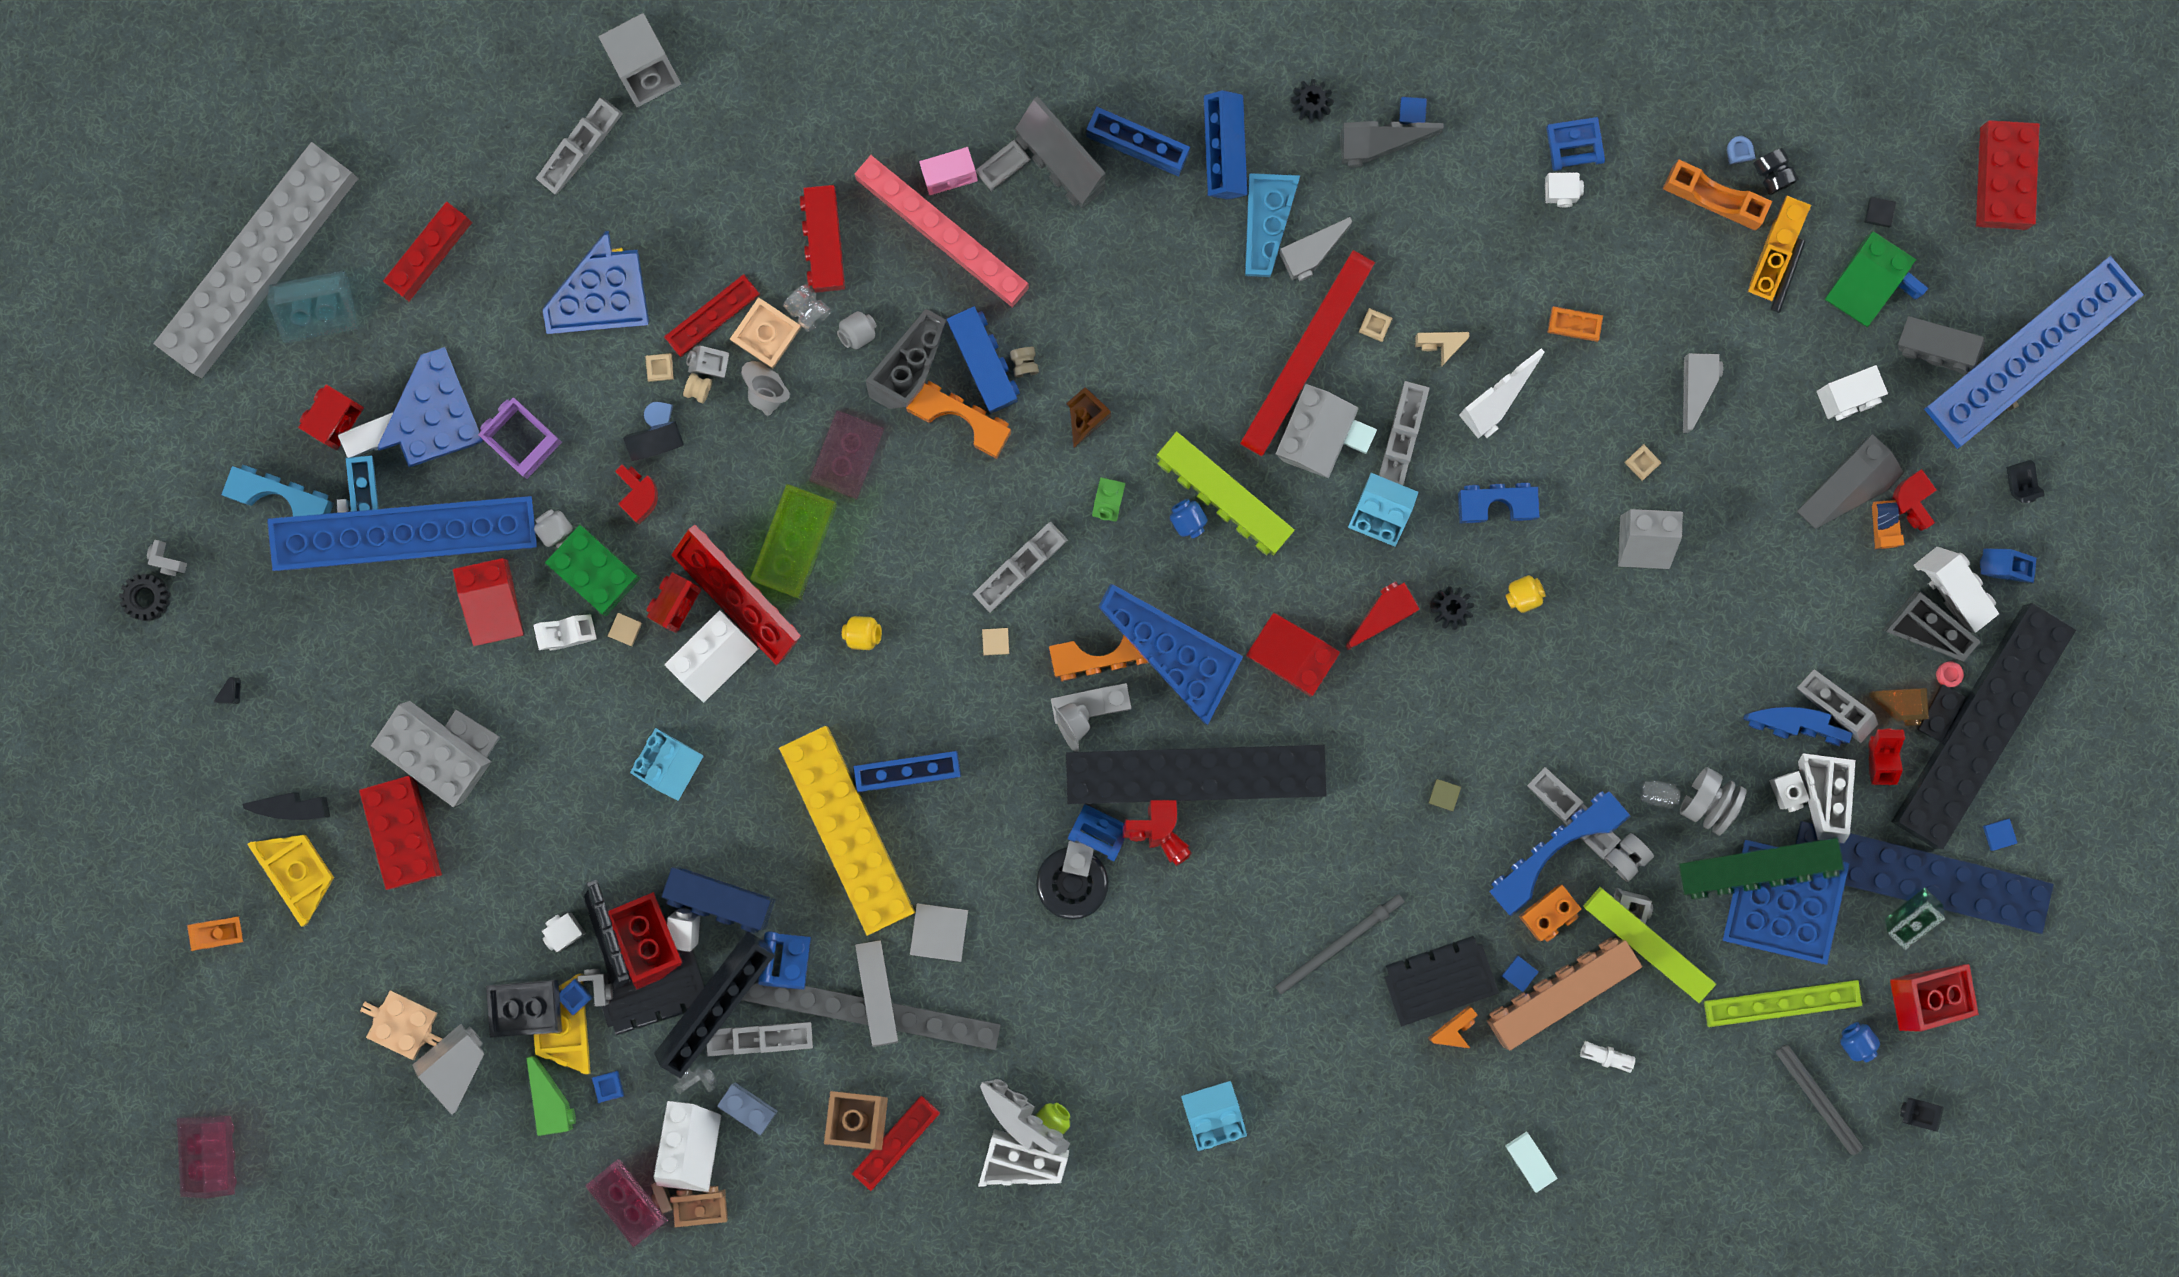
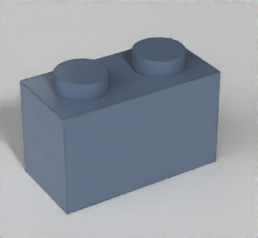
(747, 1108)

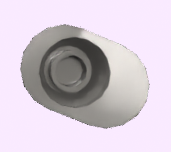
(764, 387)
(1072, 723)

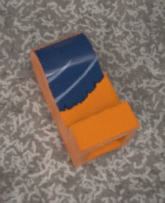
(1886, 524)

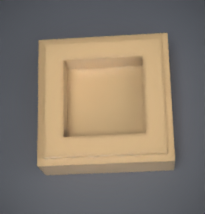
(1375, 325)
(659, 367)
(1642, 462)
(625, 629)
(995, 641)

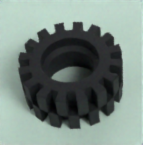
(130, 597)

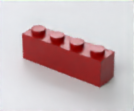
(823, 238)
(427, 251)

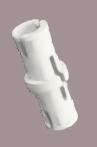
(1607, 1056)

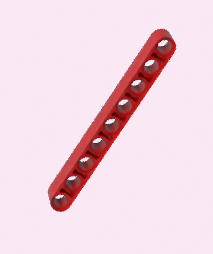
(1307, 353)

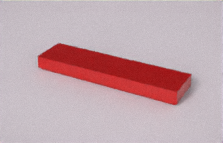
(712, 315)
(896, 1143)

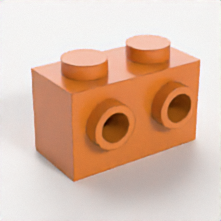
(1550, 913)

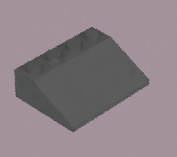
(1060, 154)

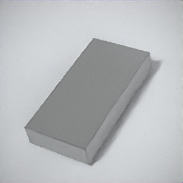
(1002, 165)

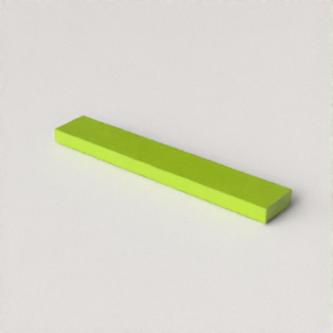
(1649, 944)
(1783, 1003)

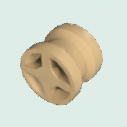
(697, 388)

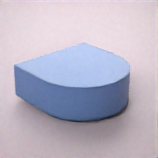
(1740, 150)
(658, 413)

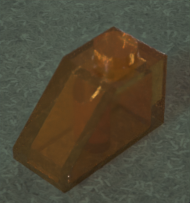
(1903, 704)

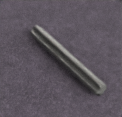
(1819, 1099)

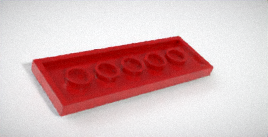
(736, 595)

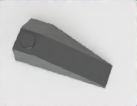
(1367, 141)
(906, 366)
(1859, 478)

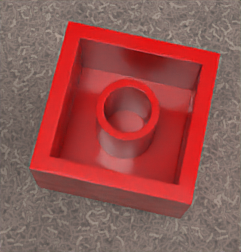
(330, 416)

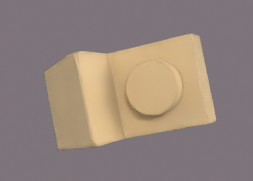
(1448, 342)

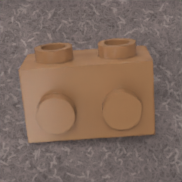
(699, 1207)

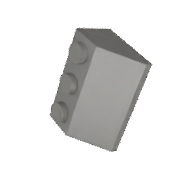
(1316, 431)

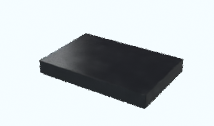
(524, 1008)

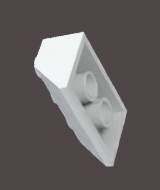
(711, 656)
(687, 1147)

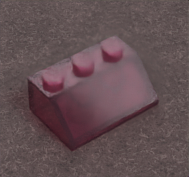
(206, 1156)
(626, 1203)

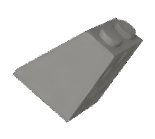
(639, 60)
(1649, 538)
(451, 1066)

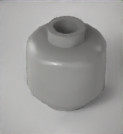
(856, 330)
(552, 528)

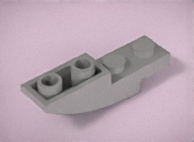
(1015, 1116)

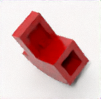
(1909, 497)
(642, 498)
(1884, 756)
(1158, 827)

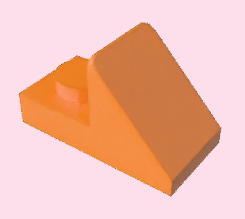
(215, 933)
(1448, 1033)

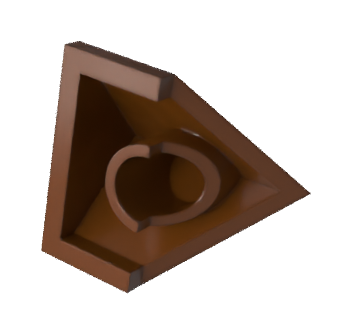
(1086, 415)

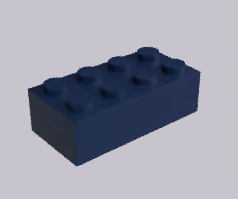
(718, 898)

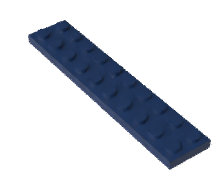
(1955, 883)

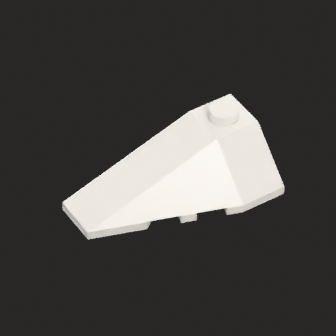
(1493, 404)

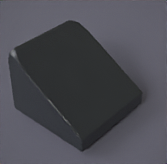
(230, 692)

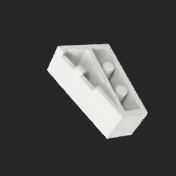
(1959, 588)
(1830, 791)
(1012, 1163)

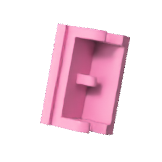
(948, 171)

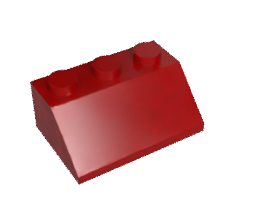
(644, 940)

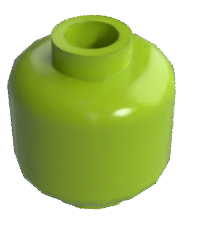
(1054, 1117)

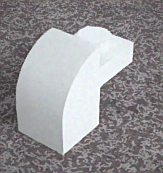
(565, 632)

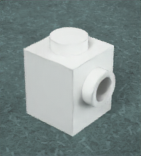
(1563, 188)
(1790, 791)
(684, 929)
(562, 932)

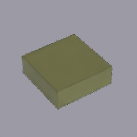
(1444, 795)

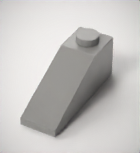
(1307, 254)
(1700, 379)
(1097, 701)
(1844, 709)

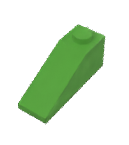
(549, 1103)

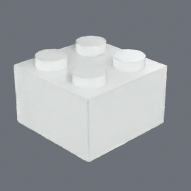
(1855, 391)

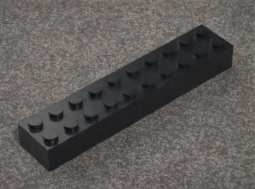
(1983, 726)
(1196, 774)

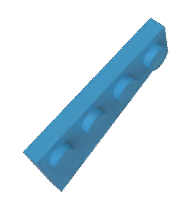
(1267, 215)

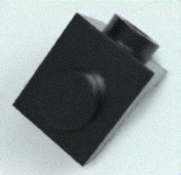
(2024, 482)
(1921, 1114)

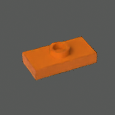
(1575, 324)

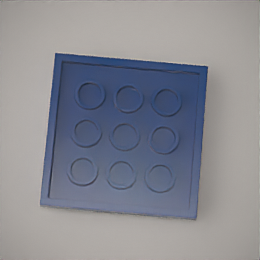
(1789, 918)

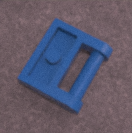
(1575, 135)
(1100, 826)
(793, 961)

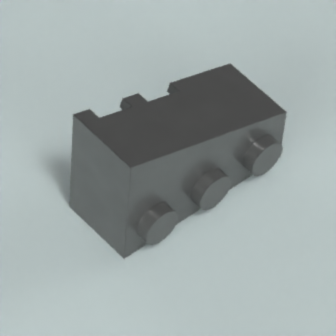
(1941, 345)
(1931, 627)

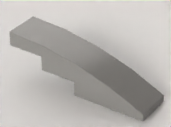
(579, 145)
(1404, 432)
(1020, 567)
(1565, 805)
(761, 1039)

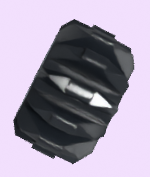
(1309, 109)
(1458, 614)

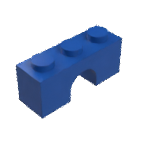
(1521, 501)

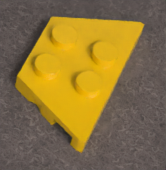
(295, 872)
(569, 1046)

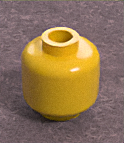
(1525, 594)
(861, 633)

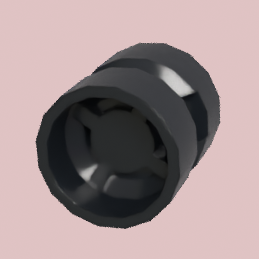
(1775, 162)

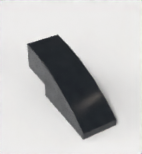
(290, 807)

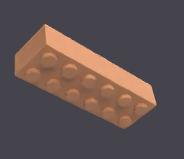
(1563, 993)

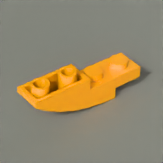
(1778, 248)

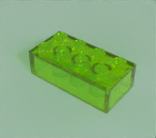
(793, 542)

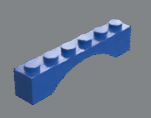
(1518, 887)

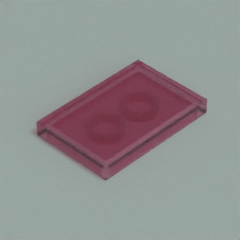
(846, 454)

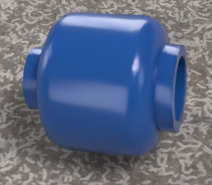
(1188, 518)
(1860, 1042)

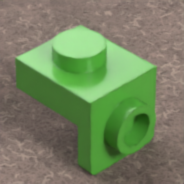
(1108, 499)

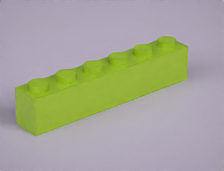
(1225, 494)

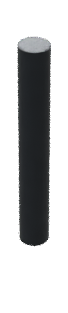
(1787, 276)

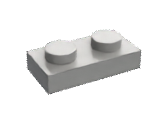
(472, 733)

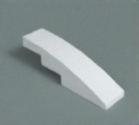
(364, 437)

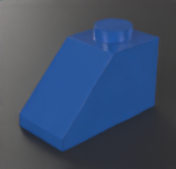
(2008, 565)

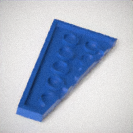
(1184, 657)

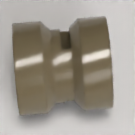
(1024, 361)

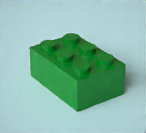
(592, 570)

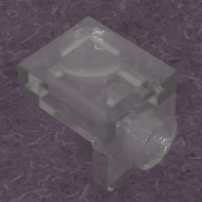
(691, 1078)

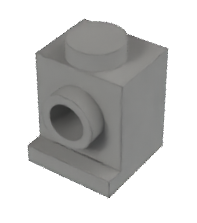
(1643, 906)

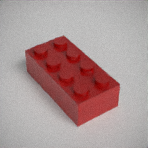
(2007, 175)
(400, 832)

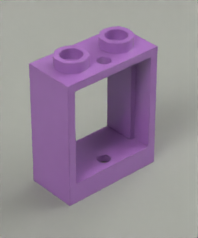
(537, 456)

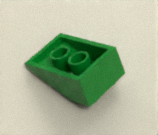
(1870, 278)

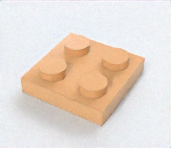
(765, 333)

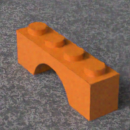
(1733, 204)
(988, 433)
(1070, 659)

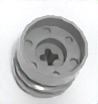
(1717, 803)

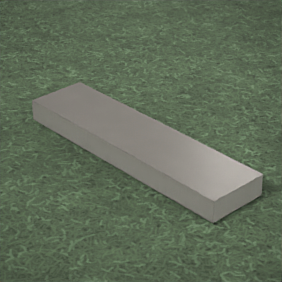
(876, 993)

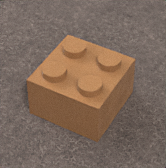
(856, 1120)

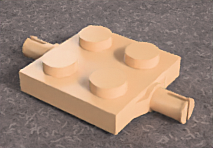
(401, 1025)

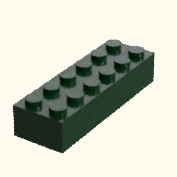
(1762, 867)

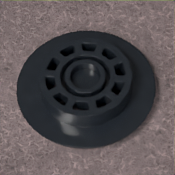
(1071, 887)

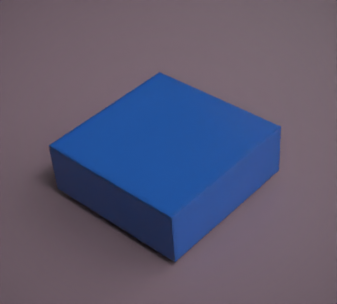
(1412, 110)
(1912, 286)
(2000, 834)
(1520, 973)
(574, 996)
(608, 1086)

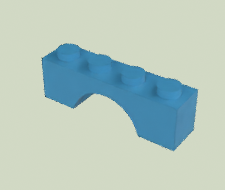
(248, 487)

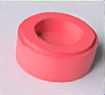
(1950, 674)

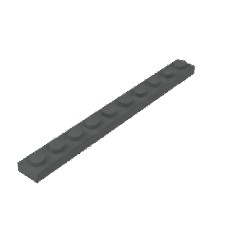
(853, 1009)

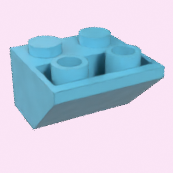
(1383, 509)
(666, 764)
(1214, 1116)

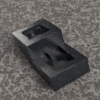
(653, 441)

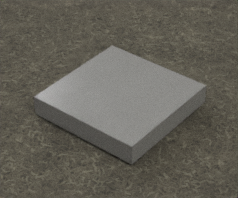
(939, 932)

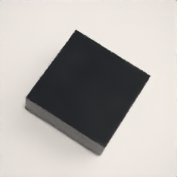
(1880, 212)

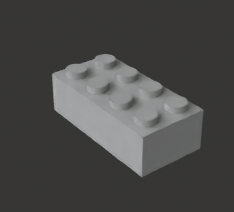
(431, 753)

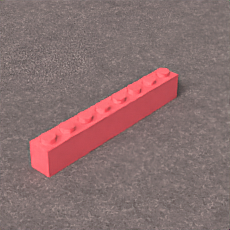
(941, 231)

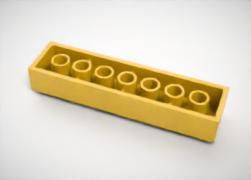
(847, 830)

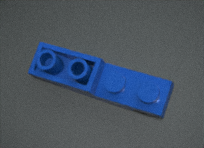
(1788, 720)

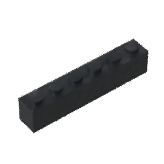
(714, 1004)

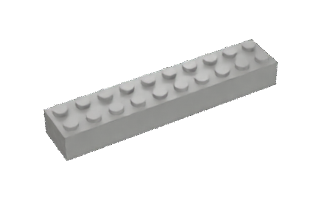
(256, 260)

